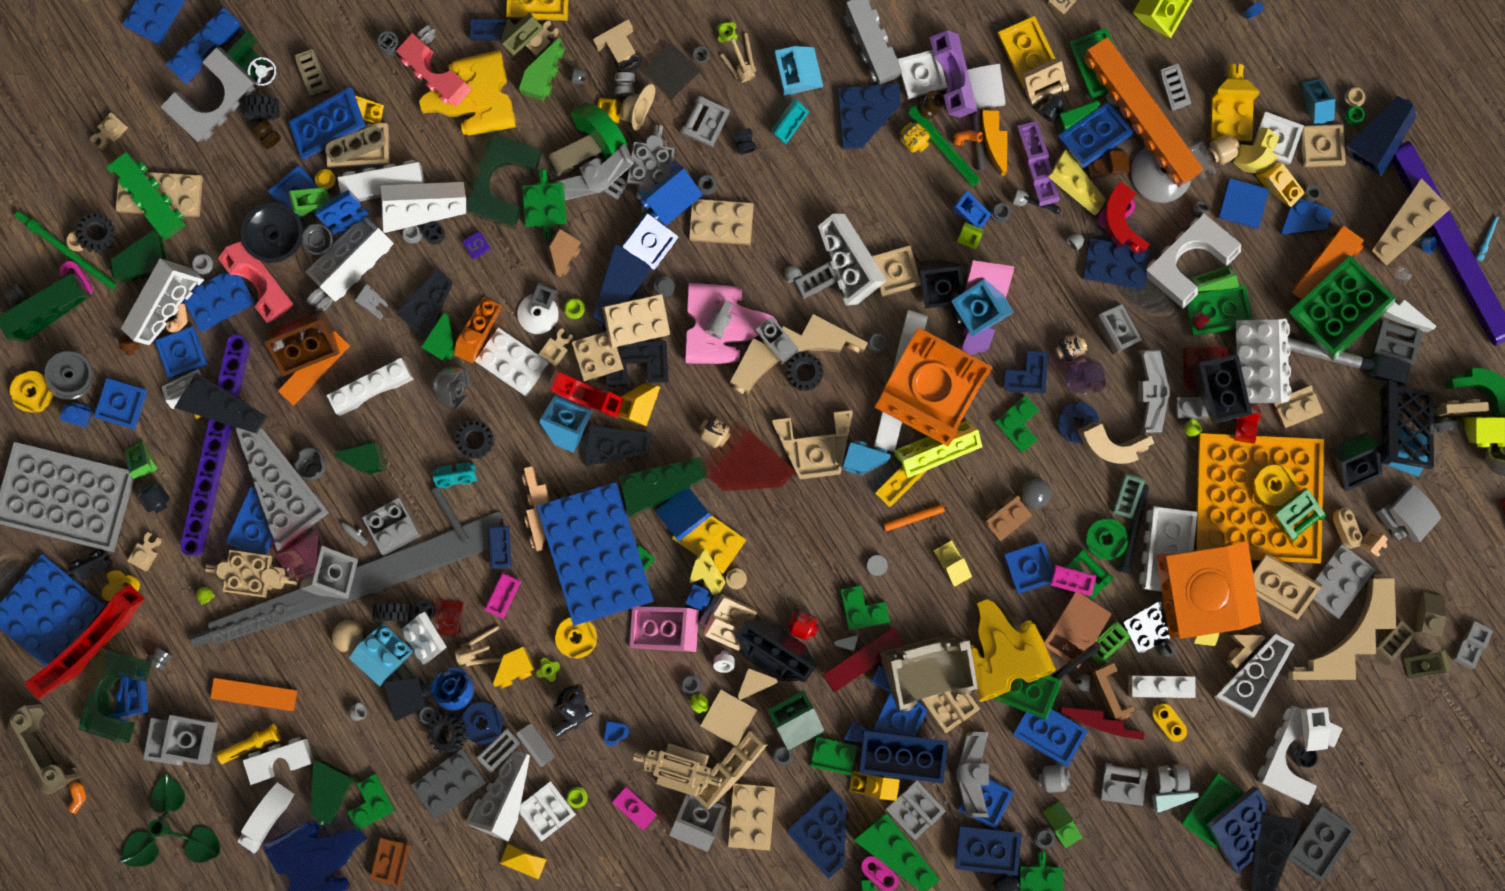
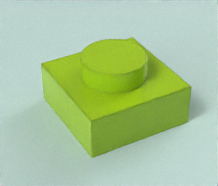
(970, 236)

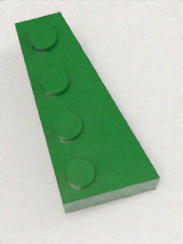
(147, 195)
(894, 849)

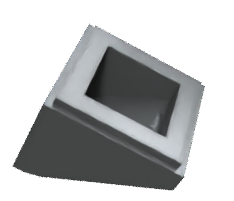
(543, 296)
(847, 643)

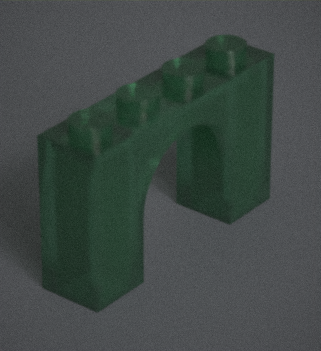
(500, 153)
(97, 715)

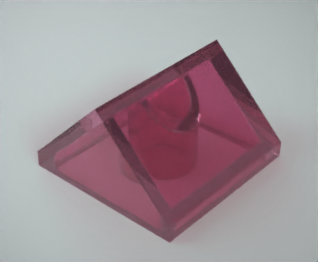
(300, 556)

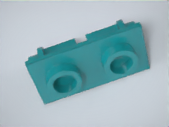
(464, 474)

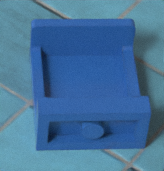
(671, 195)

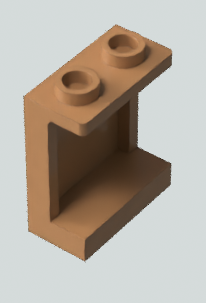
(1106, 693)

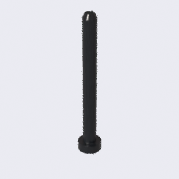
(1124, 568)

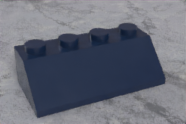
(903, 757)

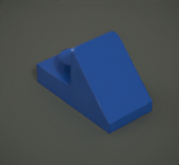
(971, 210)

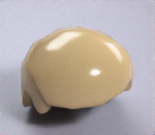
(347, 635)

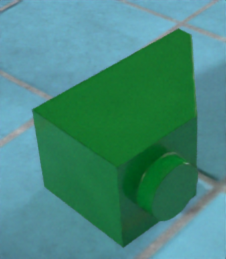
(441, 340)

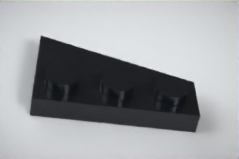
(426, 304)
(612, 444)

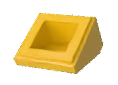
(611, 107)

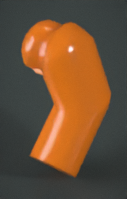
(967, 135)
(79, 796)

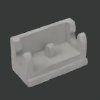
(369, 300)

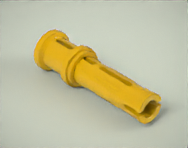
(257, 741)

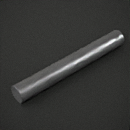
(979, 145)
(450, 515)

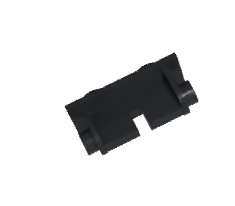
(81, 568)

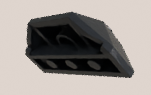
(775, 651)

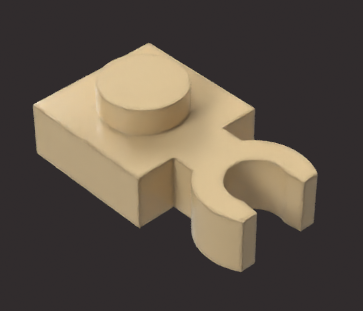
(540, 41)
(111, 129)
(554, 350)
(143, 554)

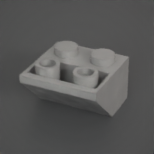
(392, 526)

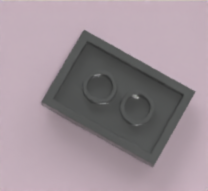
(448, 784)
(1321, 843)

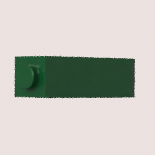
(138, 259)
(329, 791)

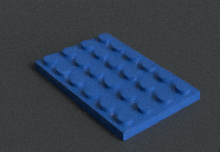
(594, 554)

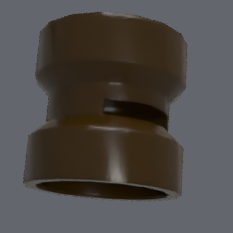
(931, 104)
(266, 135)

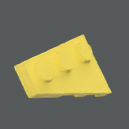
(1076, 183)

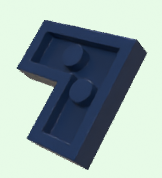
(1032, 379)

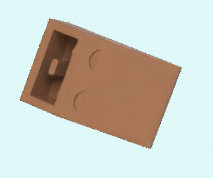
(1076, 627)

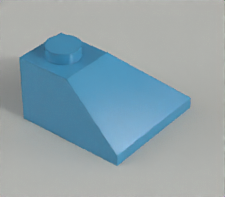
(982, 307)
(565, 423)

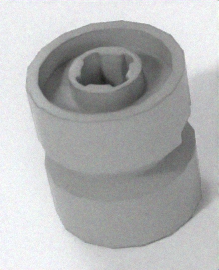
(1172, 778)

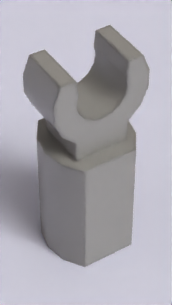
(1397, 531)

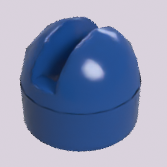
(1427, 244)

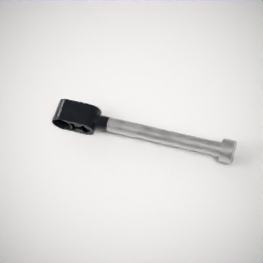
(1378, 366)

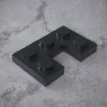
(640, 353)

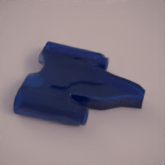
(313, 859)

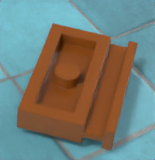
(390, 862)

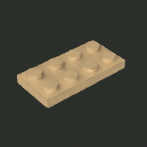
(181, 188)

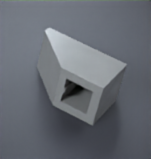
(777, 340)

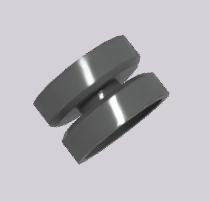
(68, 388)

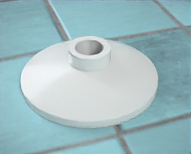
(536, 324)

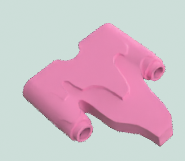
(702, 303)

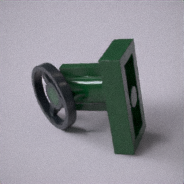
(250, 60)

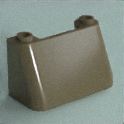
(929, 669)
(21, 731)

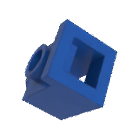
(76, 414)
(699, 598)

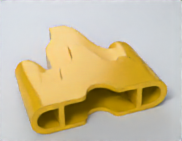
(489, 106)
(1007, 653)

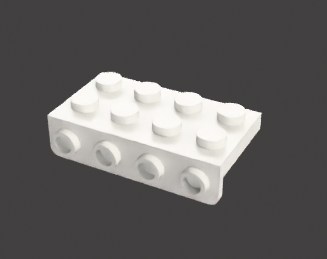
(1264, 359)
(1167, 533)

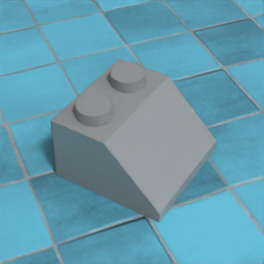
(332, 575)
(189, 739)
(696, 823)

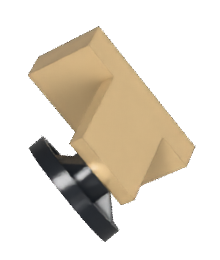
(620, 46)

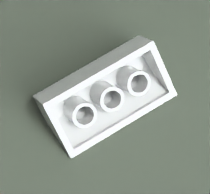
(349, 258)

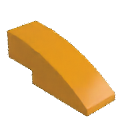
(995, 140)

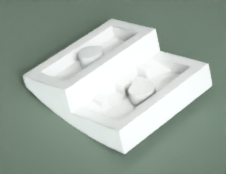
(987, 86)
(545, 811)

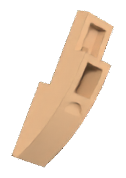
(537, 496)

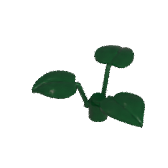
(140, 846)

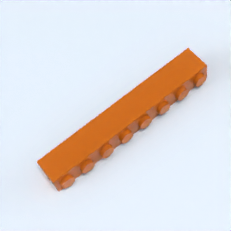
(1142, 112)

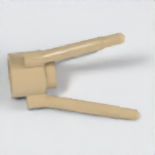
(744, 70)
(466, 654)

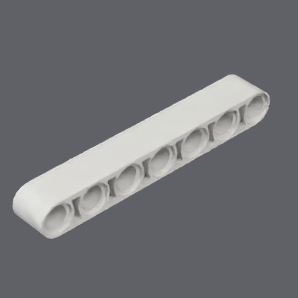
(889, 426)

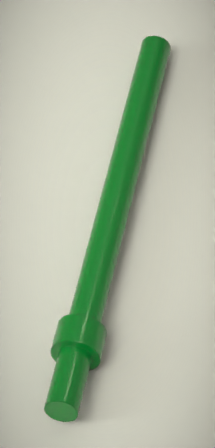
(35, 227)

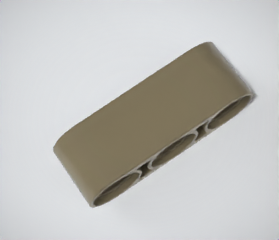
(345, 143)
(575, 155)

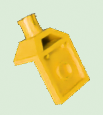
(1233, 107)

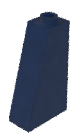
(1382, 136)
(622, 281)

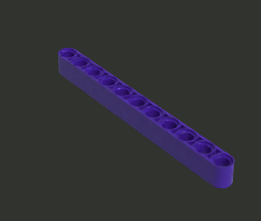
(1455, 250)
(217, 456)

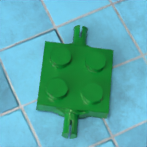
(544, 204)
(1041, 876)

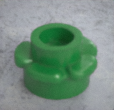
(1359, 115)

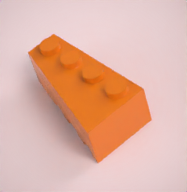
(1335, 252)

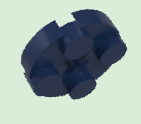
(1066, 420)
(488, 712)

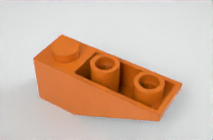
(477, 329)

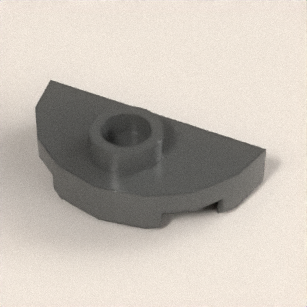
(1447, 424)

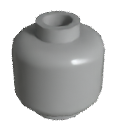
(1054, 778)

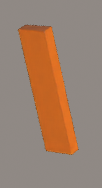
(305, 378)
(253, 694)

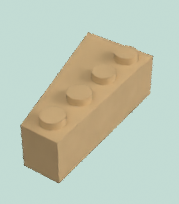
(1412, 220)

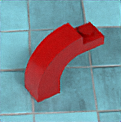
(1116, 222)
(585, 395)

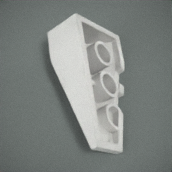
(500, 806)

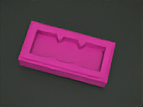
(1073, 580)
(502, 595)
(634, 808)

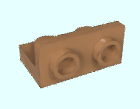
(1007, 518)

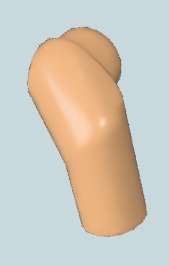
(179, 321)

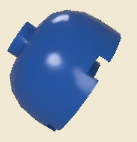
(453, 689)

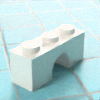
(1161, 686)
(260, 766)

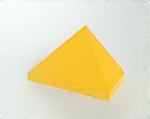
(523, 861)

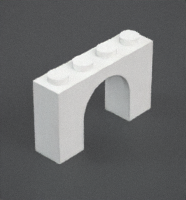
(1203, 235)
(1276, 772)

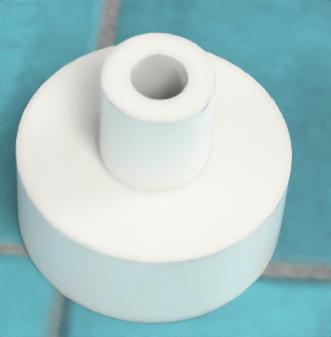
(724, 662)

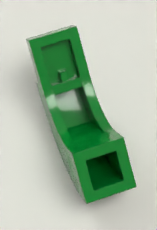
(600, 126)
(1486, 380)

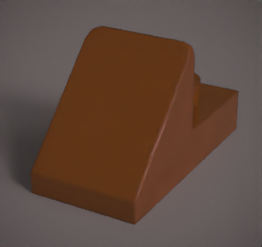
(1107, 165)

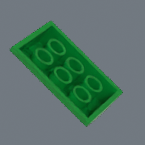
(1342, 307)

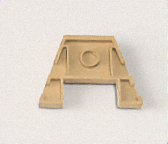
(816, 455)

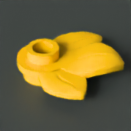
(117, 582)

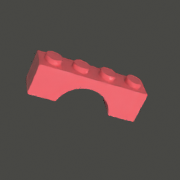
(449, 84)
(272, 299)

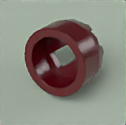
(1199, 320)

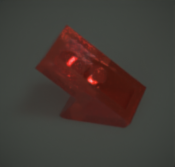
(450, 618)

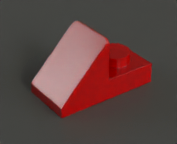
(1247, 426)

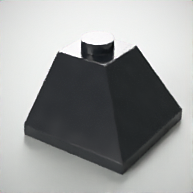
(941, 282)

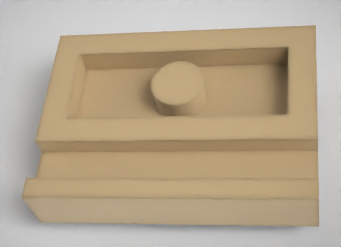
(1300, 407)

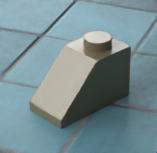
(1431, 615)

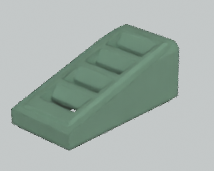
(1135, 497)

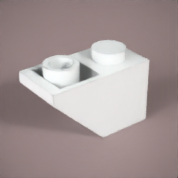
(1315, 728)

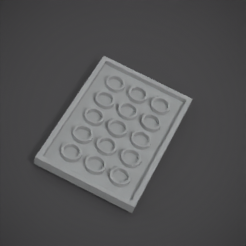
(64, 496)

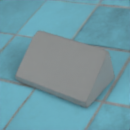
(535, 745)

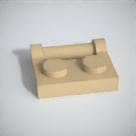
(1043, 76)

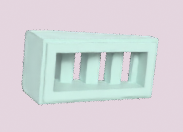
(1164, 801)

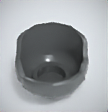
(317, 239)
(310, 464)
(1034, 493)

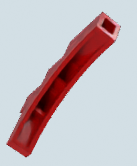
(75, 658)

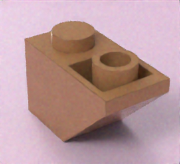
(561, 250)

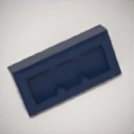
(487, 29)
(499, 547)

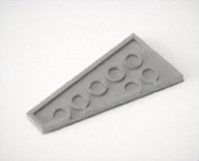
(282, 492)

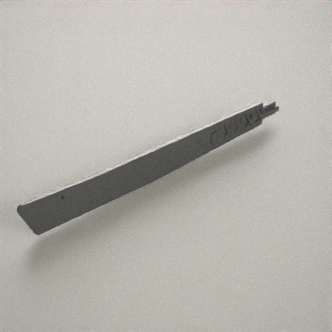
(367, 580)

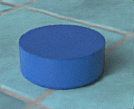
(1253, 10)

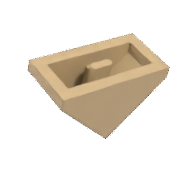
(755, 682)

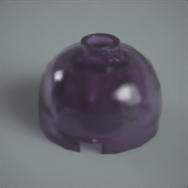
(1085, 375)

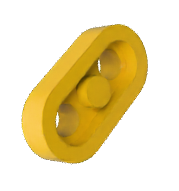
(1169, 722)

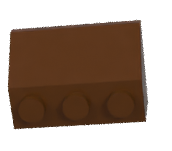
(302, 342)

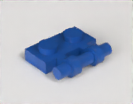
(339, 207)

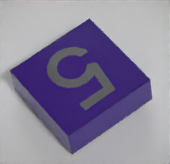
(476, 245)

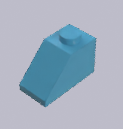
(1318, 101)

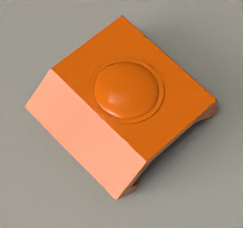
(932, 386)
(1208, 590)

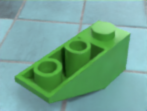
(539, 74)

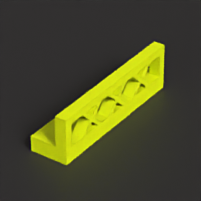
(936, 453)

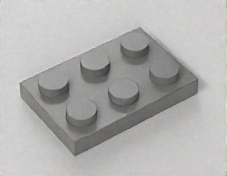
(1341, 580)

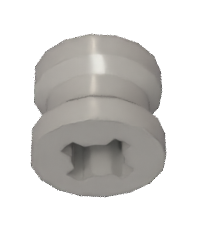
(319, 300)

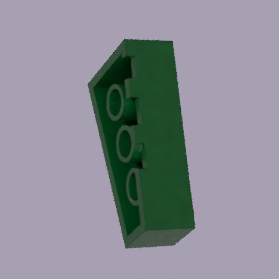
(43, 308)
(652, 486)

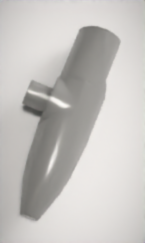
(355, 534)

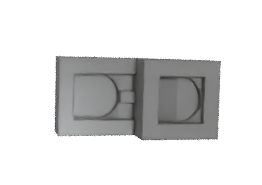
(1471, 646)

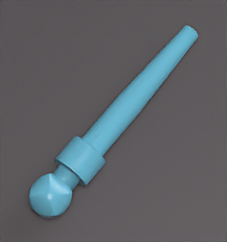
(1484, 247)

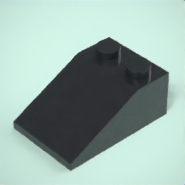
(1222, 388)

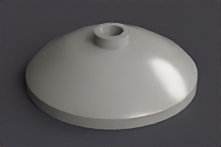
(1151, 181)

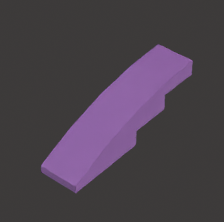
(1038, 163)

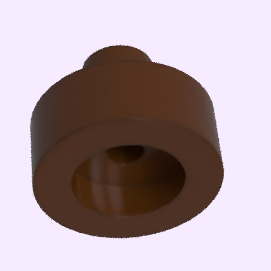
(127, 344)

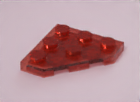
(751, 467)

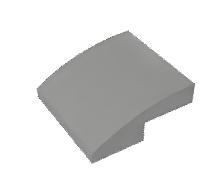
(1415, 513)
(915, 810)

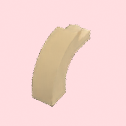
(1098, 443)

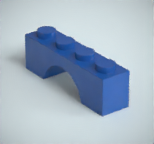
(218, 30)

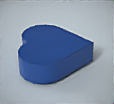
(614, 732)

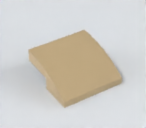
(727, 620)
(949, 709)

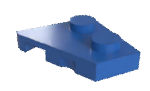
(1306, 217)
(131, 698)

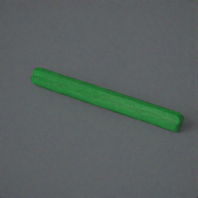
(945, 148)

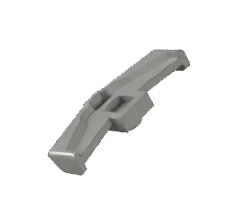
(597, 176)
(1153, 391)
(973, 774)

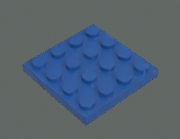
(47, 610)

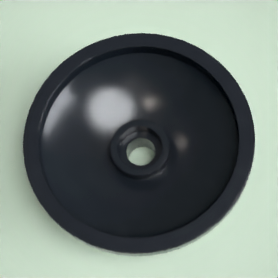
(268, 220)

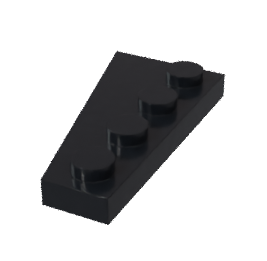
(217, 404)
(1273, 850)

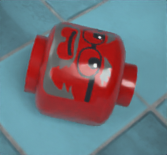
(803, 625)

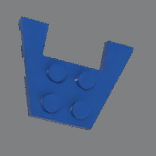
(891, 718)

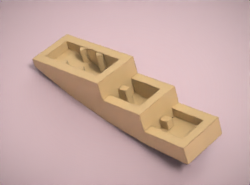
(732, 768)

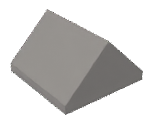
(1117, 329)

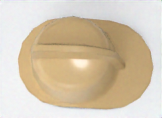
(637, 106)

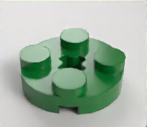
(1118, 537)

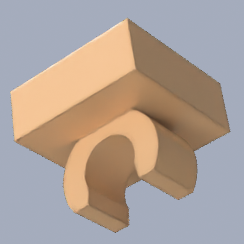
(1373, 542)

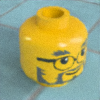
(914, 137)

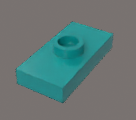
(789, 121)

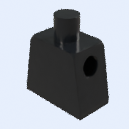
(407, 696)

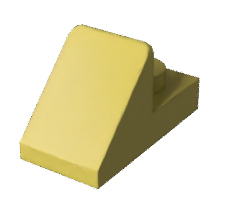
(953, 563)
(706, 569)

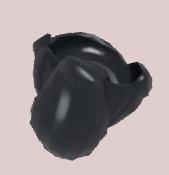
(571, 703)

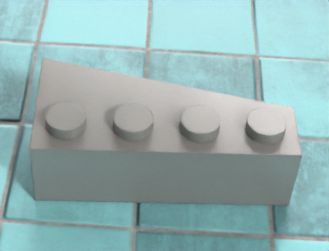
(872, 41)

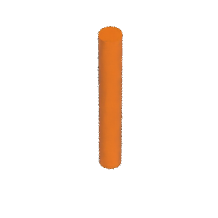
(914, 517)

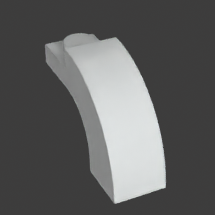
(264, 817)

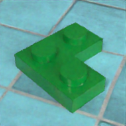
(1013, 424)
(860, 615)
(377, 803)

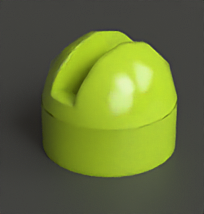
(1192, 428)
(204, 595)

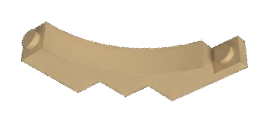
(817, 336)
(1339, 662)

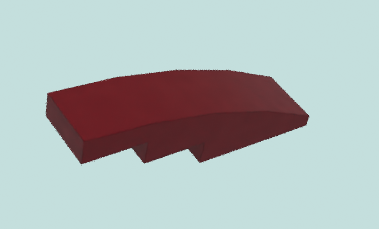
(862, 660)
(1095, 720)

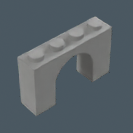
(236, 84)

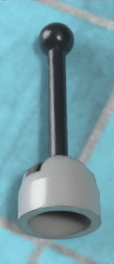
(1021, 198)

